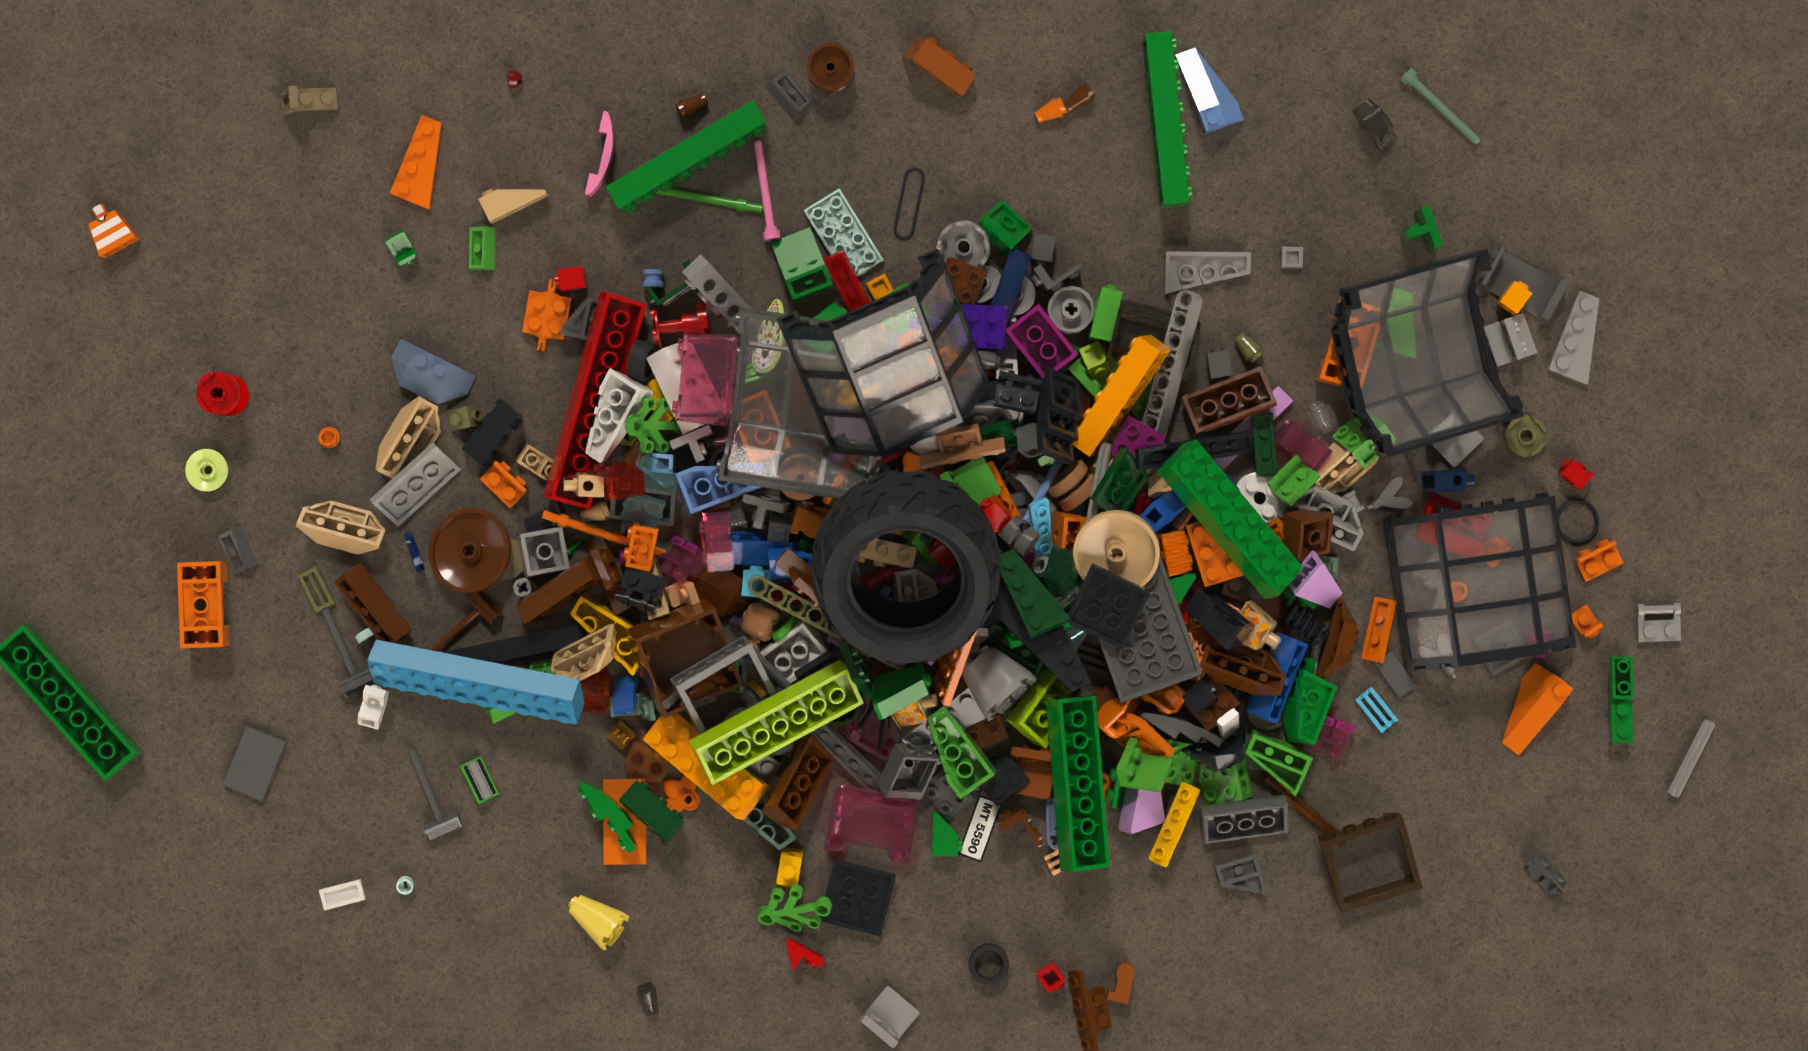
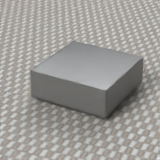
(1292, 257)

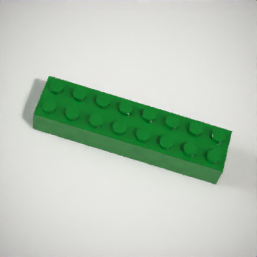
(1165, 119)
(687, 157)
(1230, 519)
(67, 702)
(1078, 783)

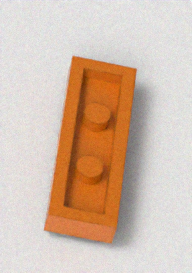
(1378, 629)

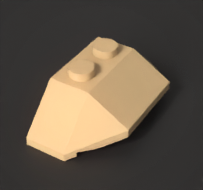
(408, 436)
(1340, 470)
(341, 527)
(585, 655)

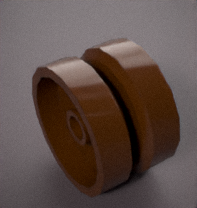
(825, 56)

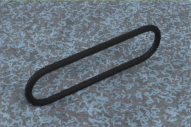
(917, 206)

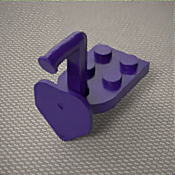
(987, 325)

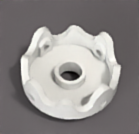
(1250, 485)

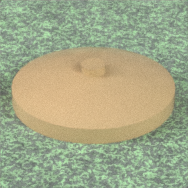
(1118, 544)

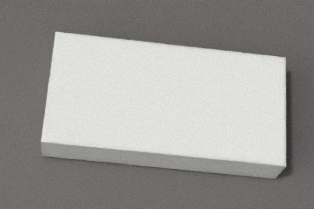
(1228, 723)
(342, 894)

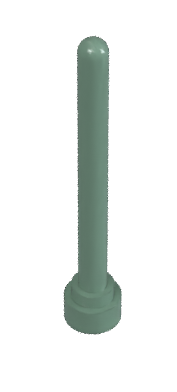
(1412, 80)

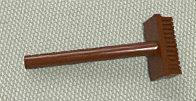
(483, 606)

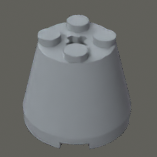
(996, 681)

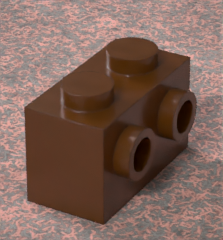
(987, 732)

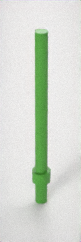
(740, 205)

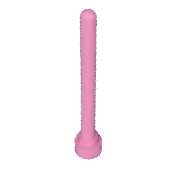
(771, 232)

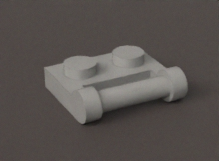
(1658, 629)

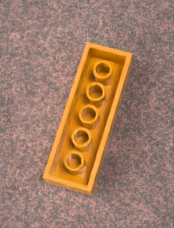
(1121, 393)
(735, 793)

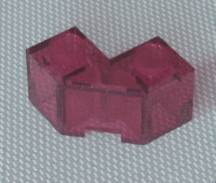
(1297, 442)
(718, 545)

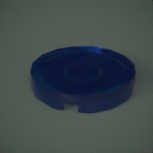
(414, 552)

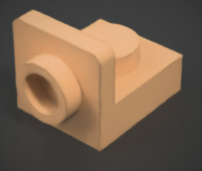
(682, 593)

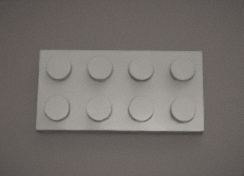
(415, 484)

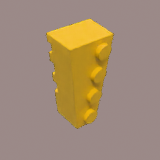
(596, 615)

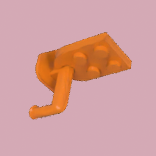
(1120, 723)

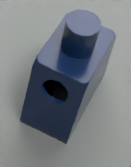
(1446, 481)

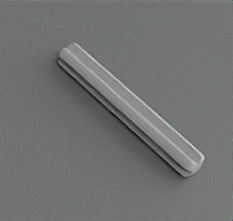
(1101, 468)
(1691, 758)

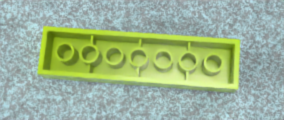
(775, 722)

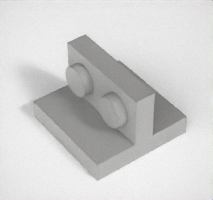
(1510, 340)
(692, 439)
(765, 504)

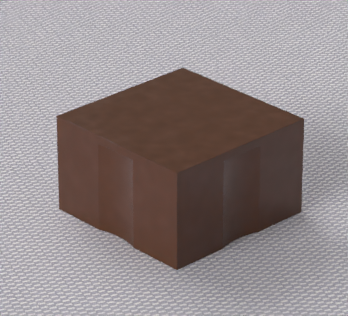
(676, 643)

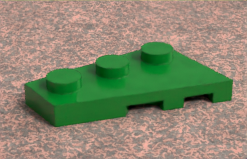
(1312, 706)

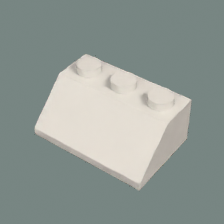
(794, 650)

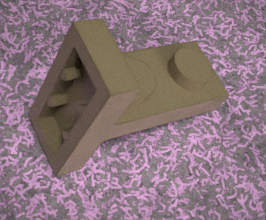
(308, 99)

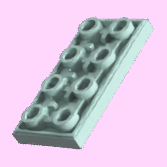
(842, 230)

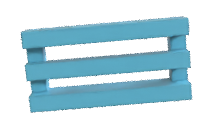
(1387, 724)

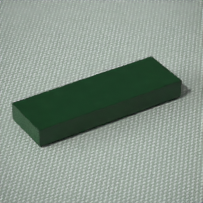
(1264, 445)

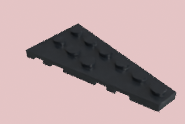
(1051, 648)

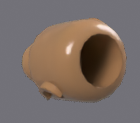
(759, 623)

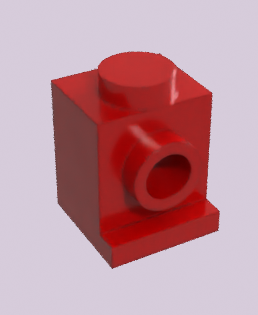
(1574, 473)

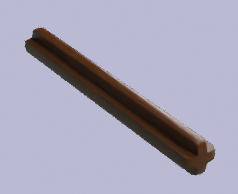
(1301, 806)

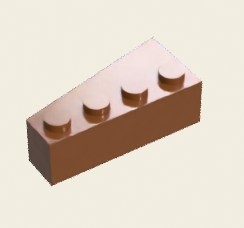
(807, 518)

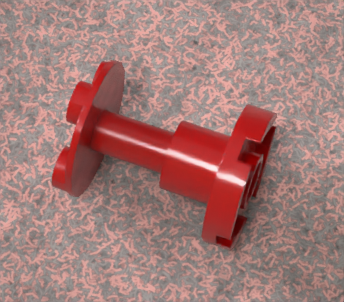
(689, 324)
(222, 393)

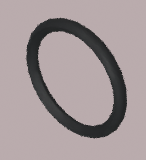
(1596, 516)

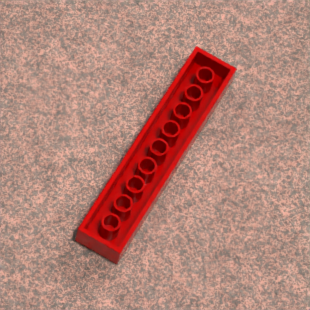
(607, 346)

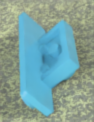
(1041, 522)

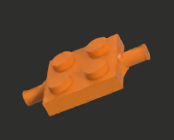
(546, 315)

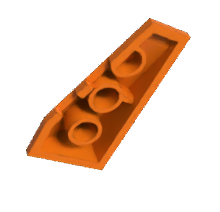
(1536, 702)

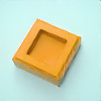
(879, 286)

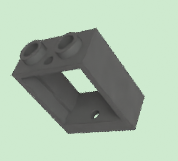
(908, 788)

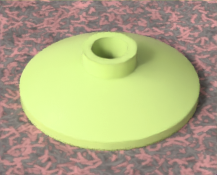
(196, 467)

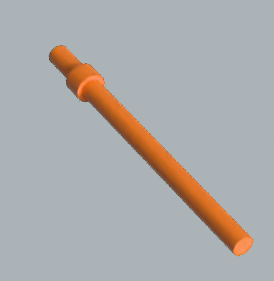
(564, 520)

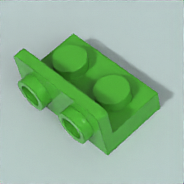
(1292, 481)

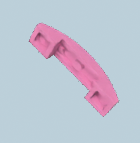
(595, 181)

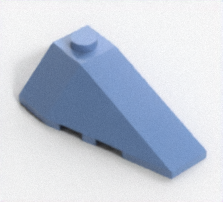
(1209, 95)
(702, 489)

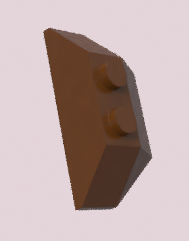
(722, 590)
(1338, 642)
(1244, 669)

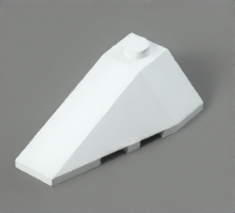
(618, 399)

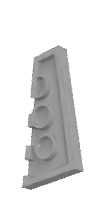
(1575, 344)

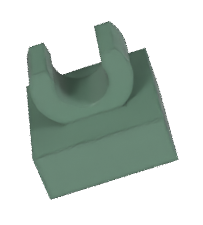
(1331, 564)

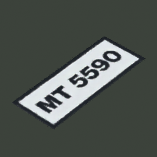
(979, 828)

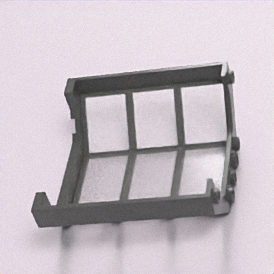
(772, 424)

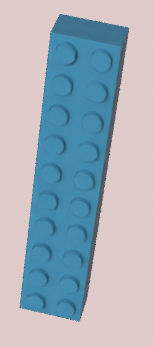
(476, 682)

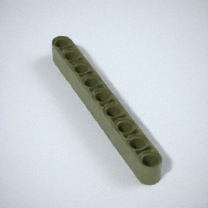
(803, 612)

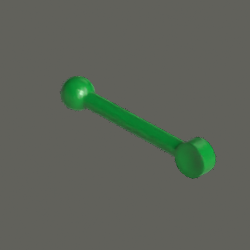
(569, 550)

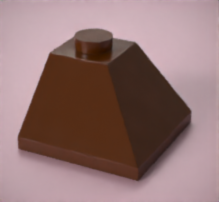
(1307, 532)

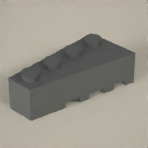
(962, 708)

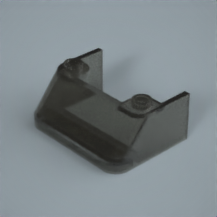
(1141, 320)

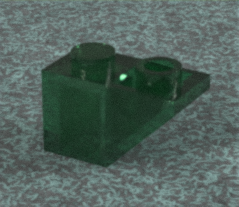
(1060, 572)

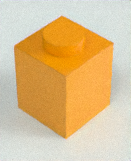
(1514, 297)

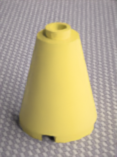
(598, 920)

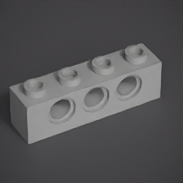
(715, 290)

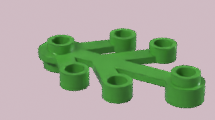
(636, 425)
(769, 914)

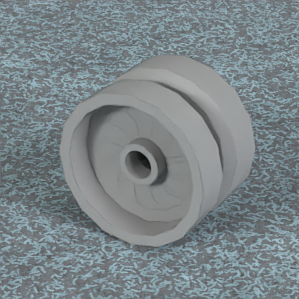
(1081, 304)

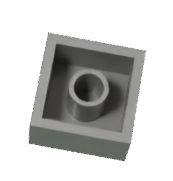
(543, 552)

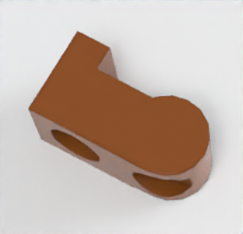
(1123, 983)

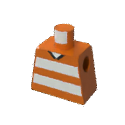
(110, 231)

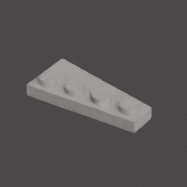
(1197, 268)

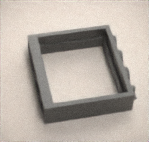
(711, 665)

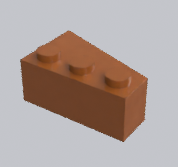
(940, 64)

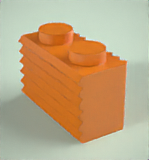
(1175, 552)

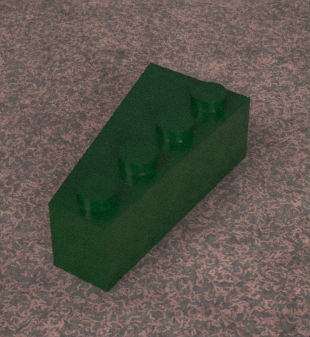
(1031, 600)

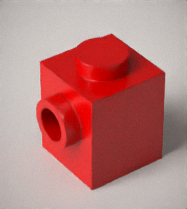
(571, 279)
(1051, 977)

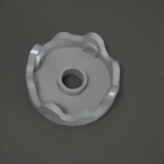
(969, 232)

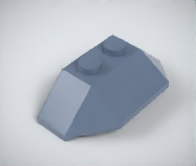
(429, 374)

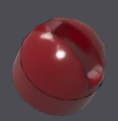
(514, 79)

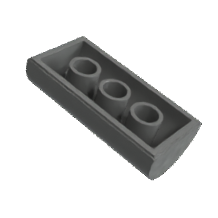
(1244, 819)

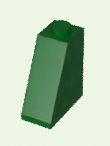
(899, 689)

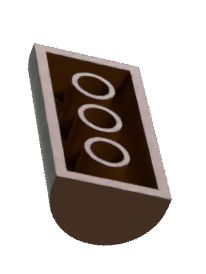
(1229, 401)
(559, 591)
(798, 783)

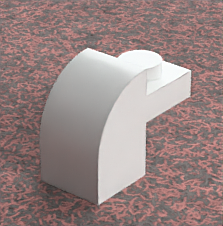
(372, 706)

